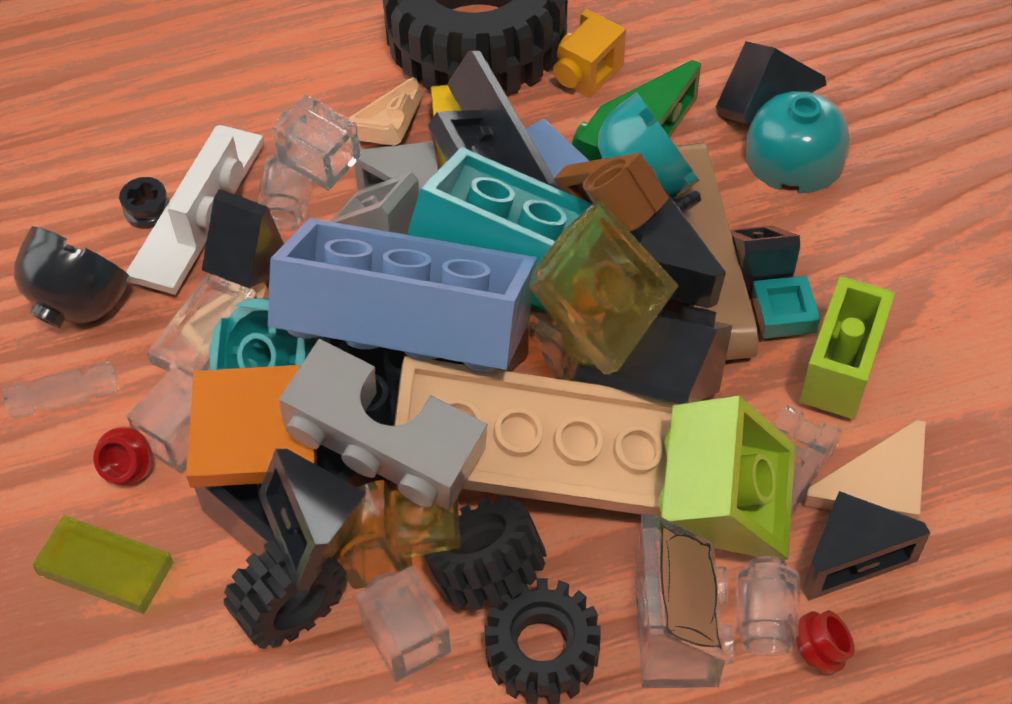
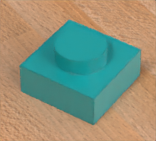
(785, 307)

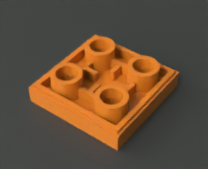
(238, 425)

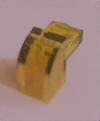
(392, 531)

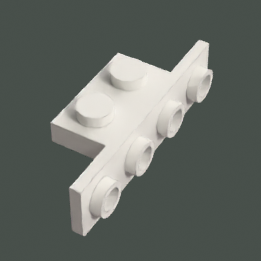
(186, 219)

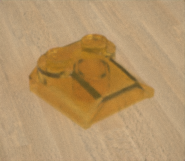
(600, 288)

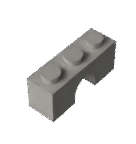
(424, 456)

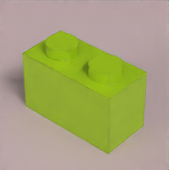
(846, 347)

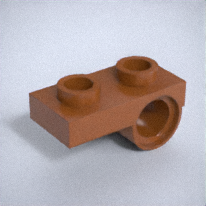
(621, 182)

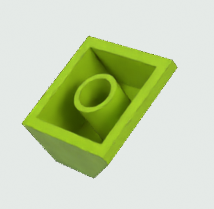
(729, 477)

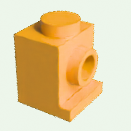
(590, 54)

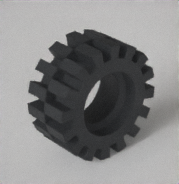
(494, 555)
(268, 603)
(550, 676)

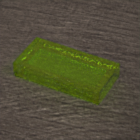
(103, 564)

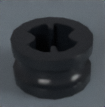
(143, 201)

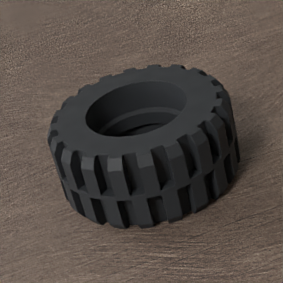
(514, 39)

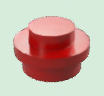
(123, 456)
(824, 641)

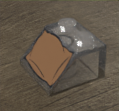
(680, 608)

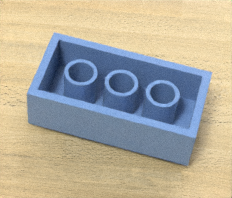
(401, 293)

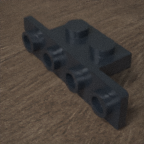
(486, 122)

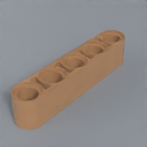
(712, 226)

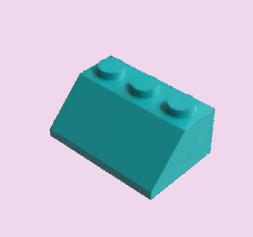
(493, 208)

